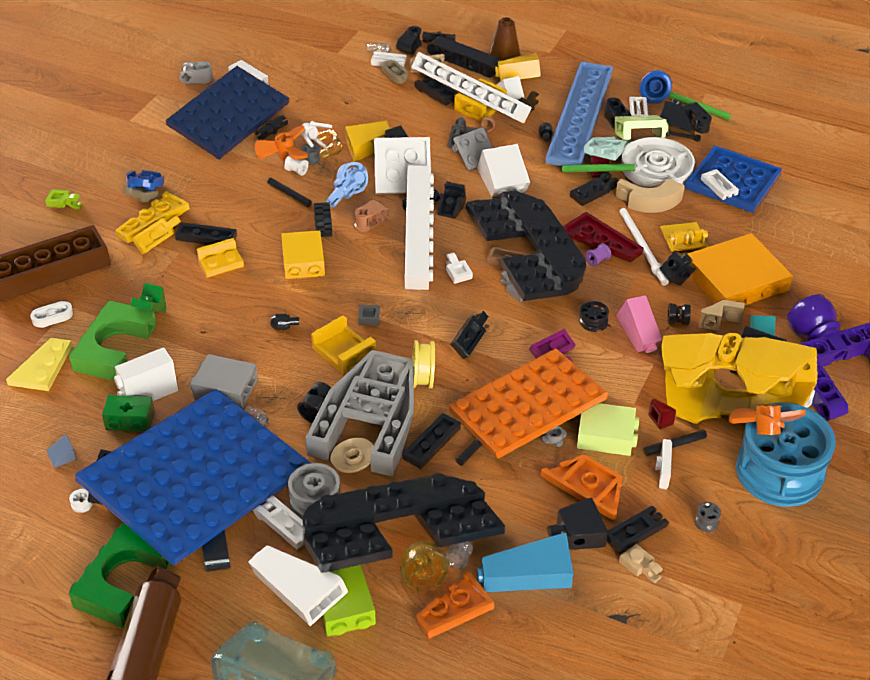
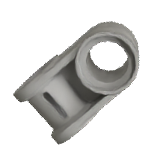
(198, 71)

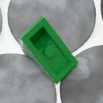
(151, 298)

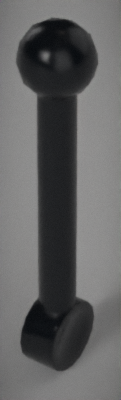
(696, 138)

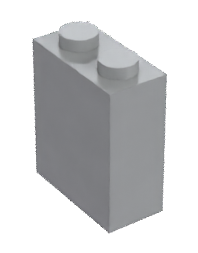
(228, 376)

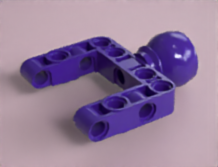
(816, 322)

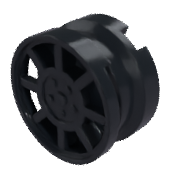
(593, 317)

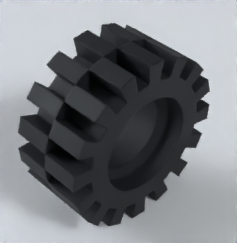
(323, 218)

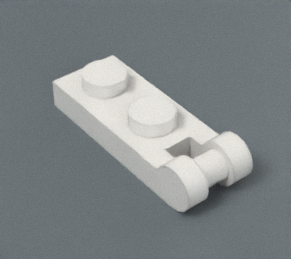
(281, 520)

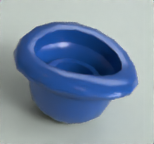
(656, 86)

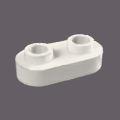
(51, 314)

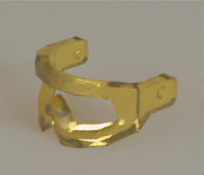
(330, 149)

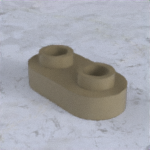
(394, 71)

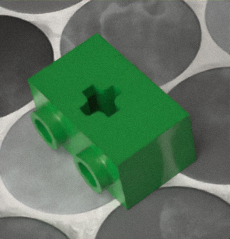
(128, 413)

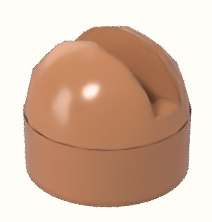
(484, 123)

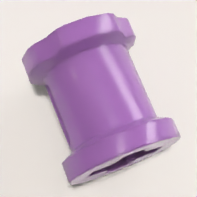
(601, 253)

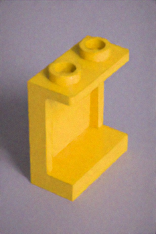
(473, 107)
(303, 254)
(341, 345)

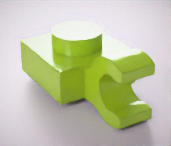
(61, 198)

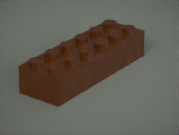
(51, 262)

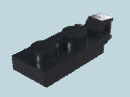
(469, 334)

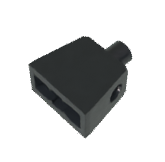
(582, 524)

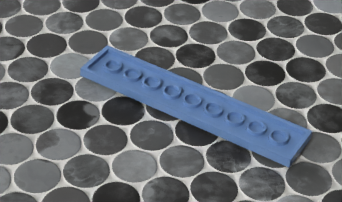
(579, 114)

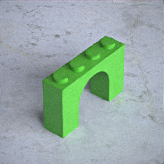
(112, 320)

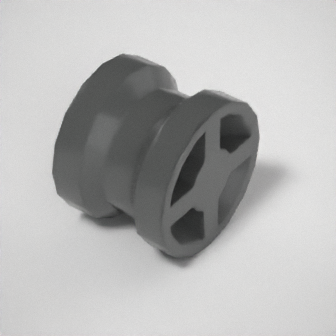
(312, 152)
(705, 511)

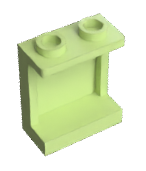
(624, 125)

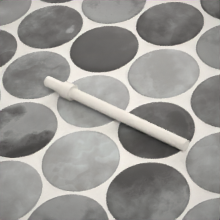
(647, 252)

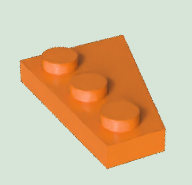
(456, 607)

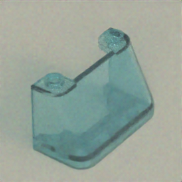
(267, 655)

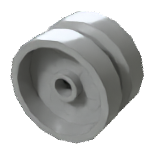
(311, 483)

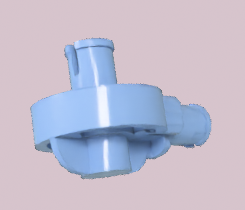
(348, 183)

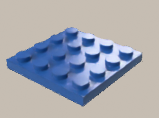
(747, 174)

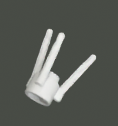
(310, 133)

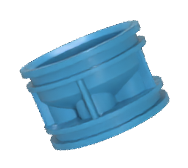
(784, 483)

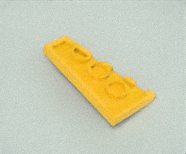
(167, 207)

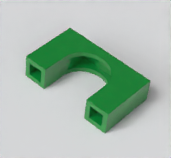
(92, 591)

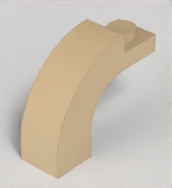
(650, 199)

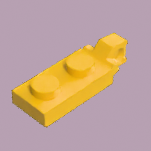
(155, 234)

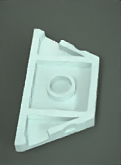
(606, 147)

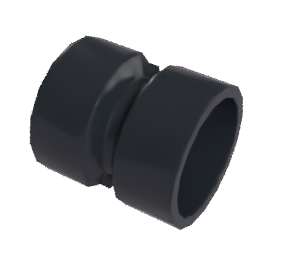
(312, 401)

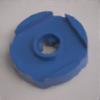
(146, 179)

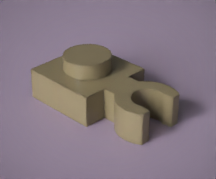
(140, 193)

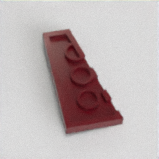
(594, 232)

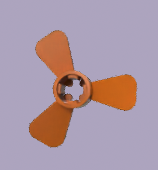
(283, 145)
(767, 418)

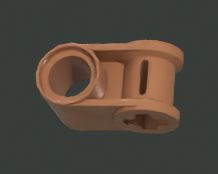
(370, 216)

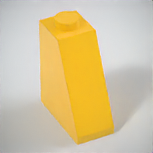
(522, 66)
(361, 138)

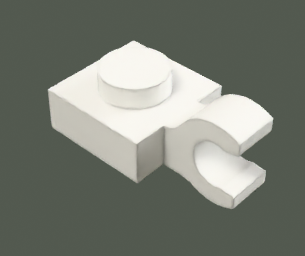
(457, 270)

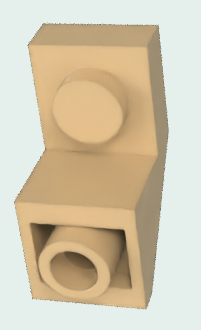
(723, 310)

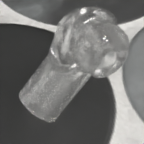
(379, 47)
(258, 414)

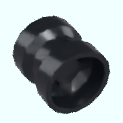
(679, 314)

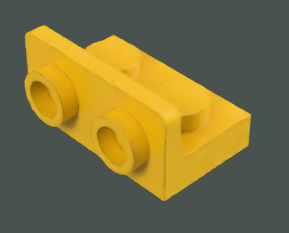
(219, 257)

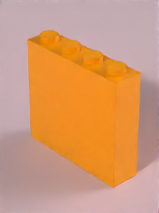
(739, 271)

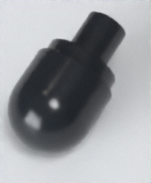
(545, 130)
(283, 321)

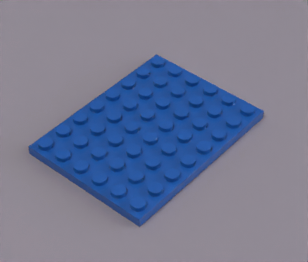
(192, 475)

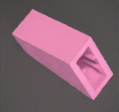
(639, 324)

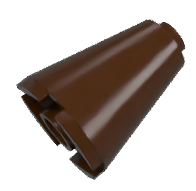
(505, 40)

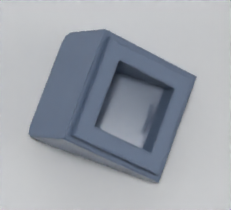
(61, 452)

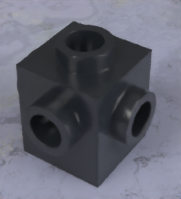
(678, 267)

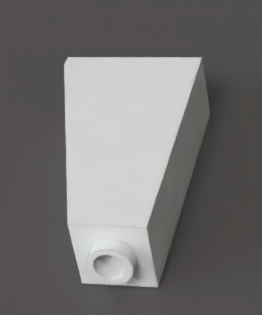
(298, 583)

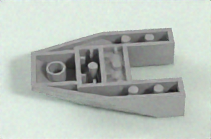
(374, 392)

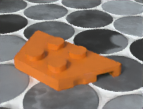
(587, 479)

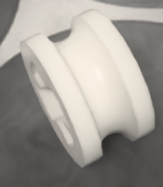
(78, 506)

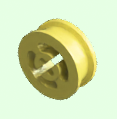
(423, 363)

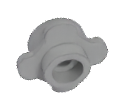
(554, 436)

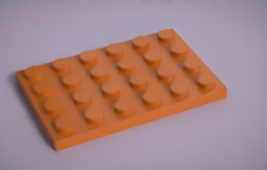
(527, 402)

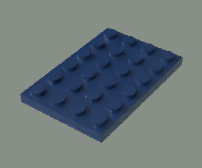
(227, 112)

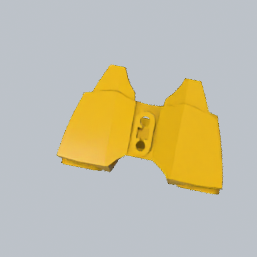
(769, 368)

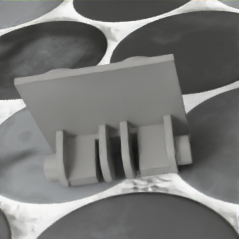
(471, 147)

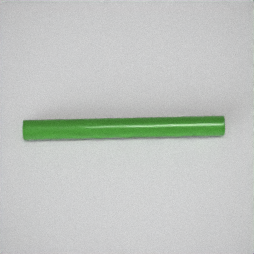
(709, 109)
(598, 168)

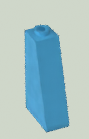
(529, 567)

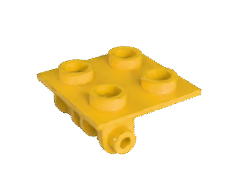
(684, 236)

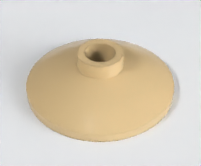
(352, 455)

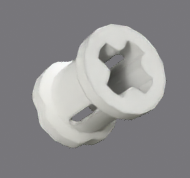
(296, 165)

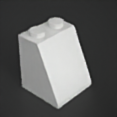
(503, 170)

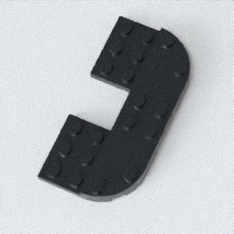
(559, 263)
(343, 530)

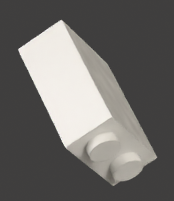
(147, 376)

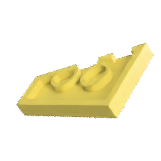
(43, 366)

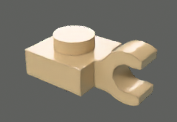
(639, 562)

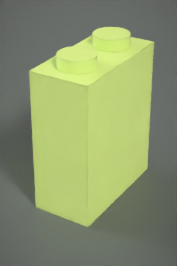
(608, 429)

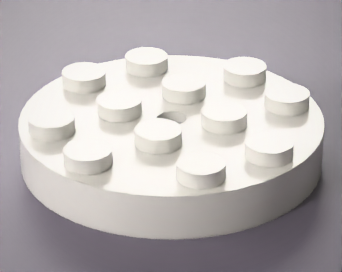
(657, 161)

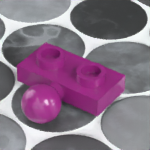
(559, 340)

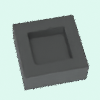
(369, 315)

